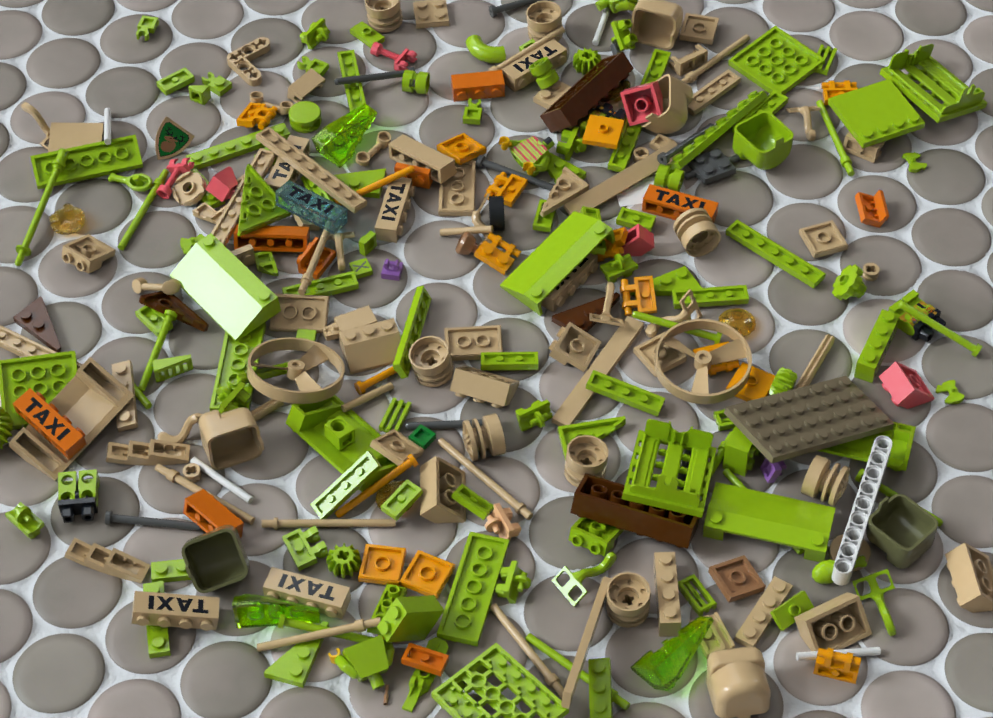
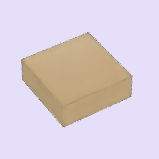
(659, 142)

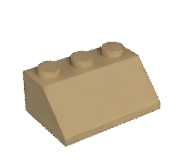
(370, 345)
(483, 386)
(438, 483)
(971, 578)
(834, 623)

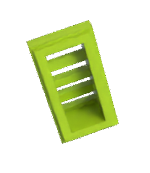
(171, 367)

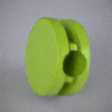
(305, 117)

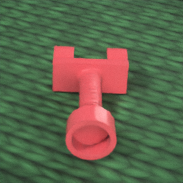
(400, 60)
(165, 191)

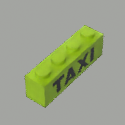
(877, 346)

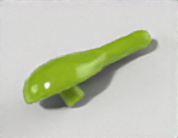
(136, 182)
(823, 571)

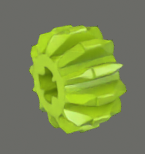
(585, 60)
(783, 381)
(343, 560)

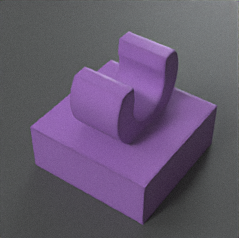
(392, 270)
(773, 470)

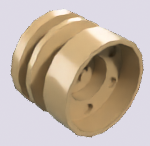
(384, 14)
(543, 19)
(697, 232)
(431, 361)
(484, 437)
(585, 455)
(825, 480)
(628, 599)

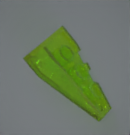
(340, 138)
(265, 611)
(669, 662)

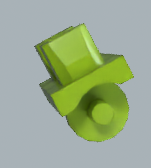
(317, 32)
(622, 34)
(573, 143)
(618, 267)
(237, 394)
(534, 415)
(25, 520)
(515, 582)

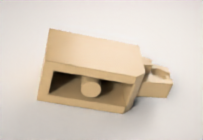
(350, 320)

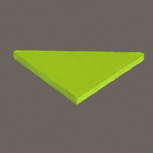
(257, 204)

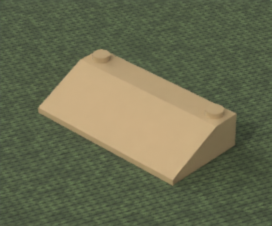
(89, 403)

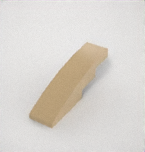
(148, 453)
(106, 561)

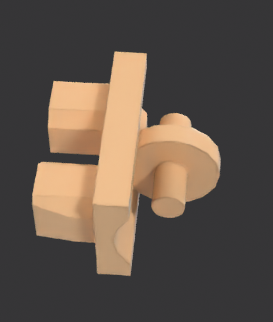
(500, 522)

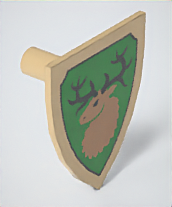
(171, 139)

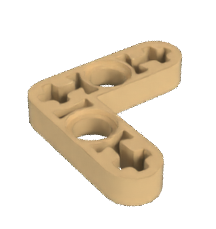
(238, 59)

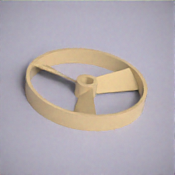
(315, 355)
(703, 360)

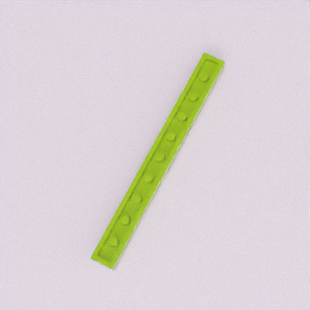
(630, 134)

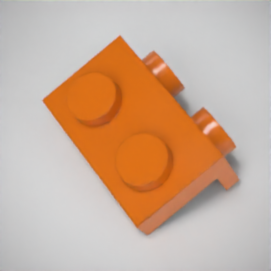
(420, 177)
(872, 209)
(325, 260)

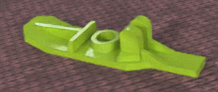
(421, 684)

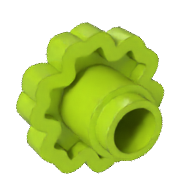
(849, 283)

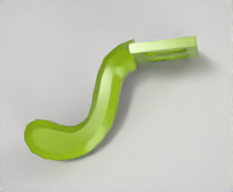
(577, 578)
(877, 595)

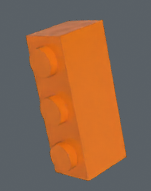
(478, 85)
(210, 513)

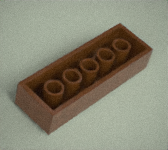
(587, 92)
(603, 502)

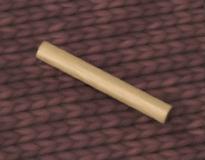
(473, 230)
(366, 397)

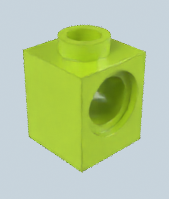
(339, 432)

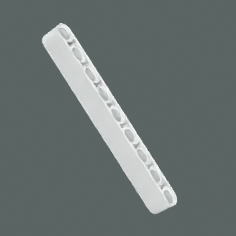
(861, 510)

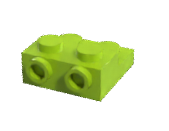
(594, 536)

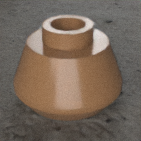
(466, 244)

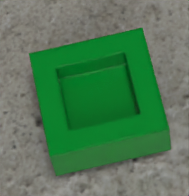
(422, 436)

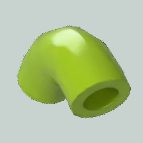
(483, 52)

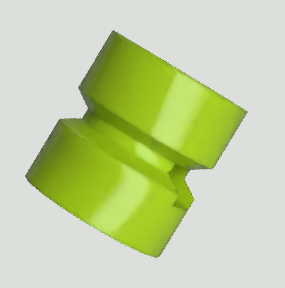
(545, 75)
(421, 85)
(669, 178)

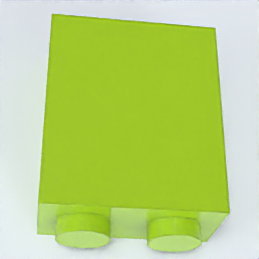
(410, 618)

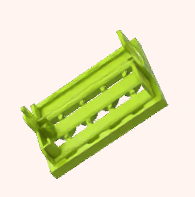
(966, 99)
(665, 493)
(474, 677)

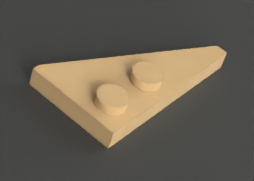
(566, 189)

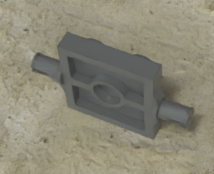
(712, 166)

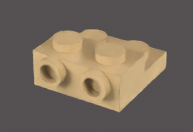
(86, 253)
(574, 347)

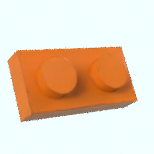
(425, 659)

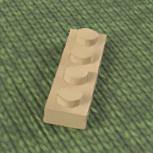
(713, 91)
(127, 417)
(760, 616)

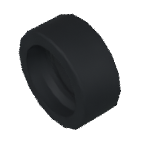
(496, 213)

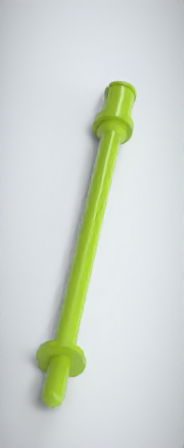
(58, 166)

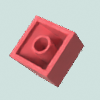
(642, 101)
(905, 386)

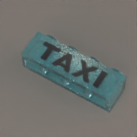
(311, 207)

